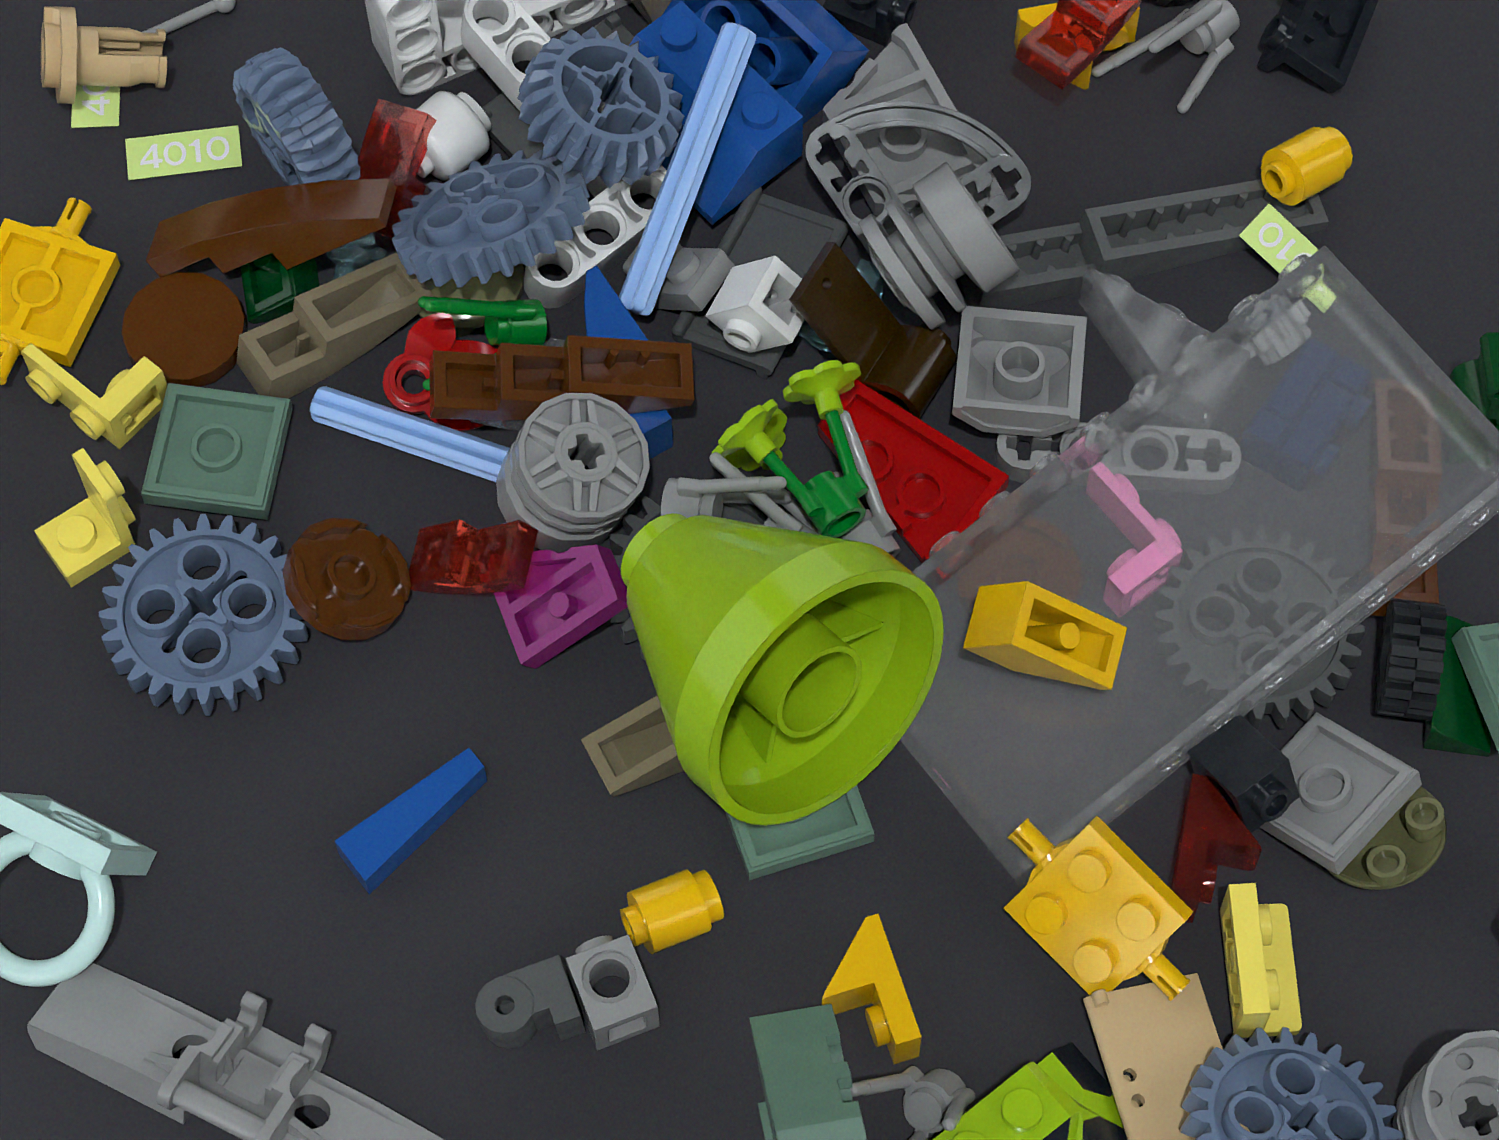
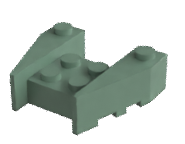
(804, 1077)

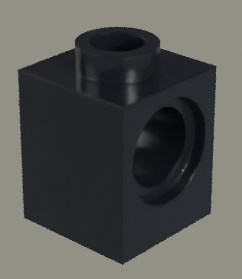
(1246, 772)

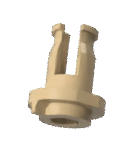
(97, 55)

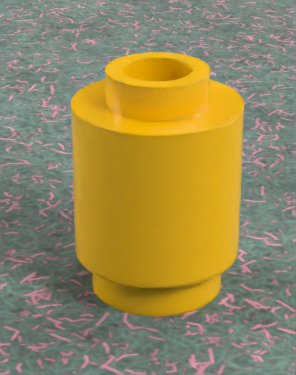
(1305, 164)
(671, 910)

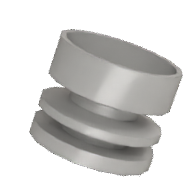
(938, 247)
(561, 496)
(1454, 1083)

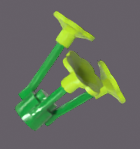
(759, 435)

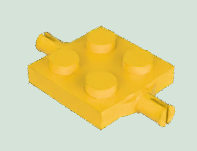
(50, 286)
(1098, 909)

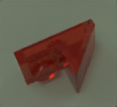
(1209, 838)

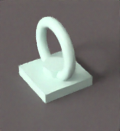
(80, 850)

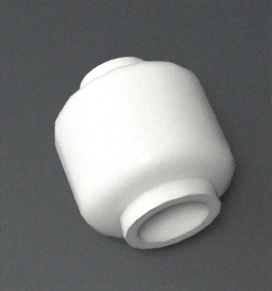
(456, 136)

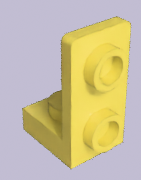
(119, 414)
(94, 529)

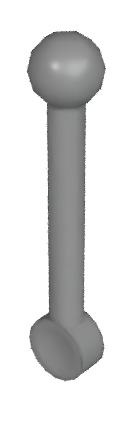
(197, 13)

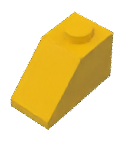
(1044, 635)

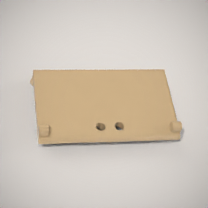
(1157, 1044)

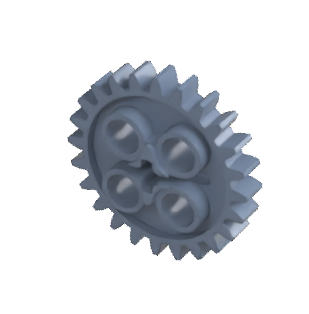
(490, 219)
(165, 581)
(1247, 1089)

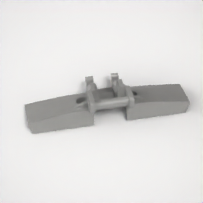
(228, 1073)

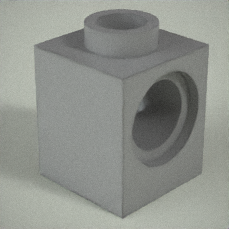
(615, 1017)

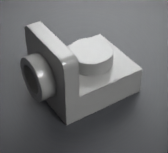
(691, 278)

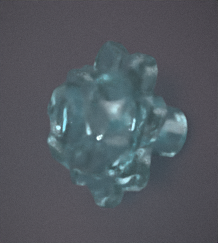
(355, 255)

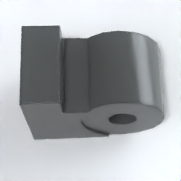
(527, 1001)

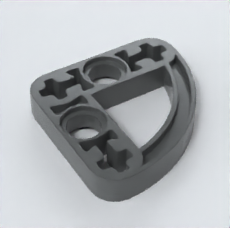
(920, 116)

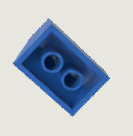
(795, 49)
(760, 129)

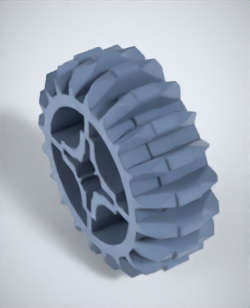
(563, 97)
(293, 120)

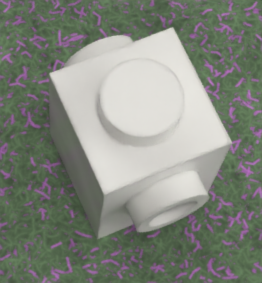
(756, 306)

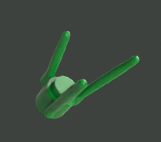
(504, 320)

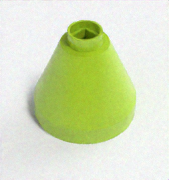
(779, 657)

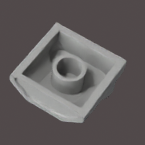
(1019, 371)

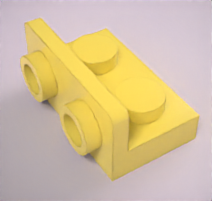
(1259, 963)

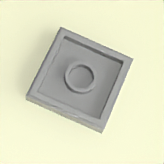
(1343, 791)

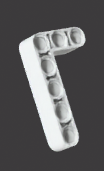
(423, 37)
(609, 209)

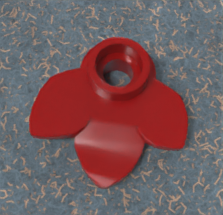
(428, 334)

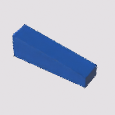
(400, 827)

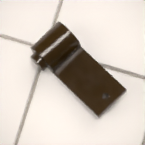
(858, 328)

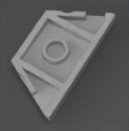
(904, 152)

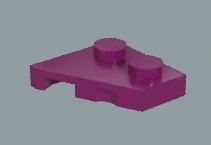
(562, 601)

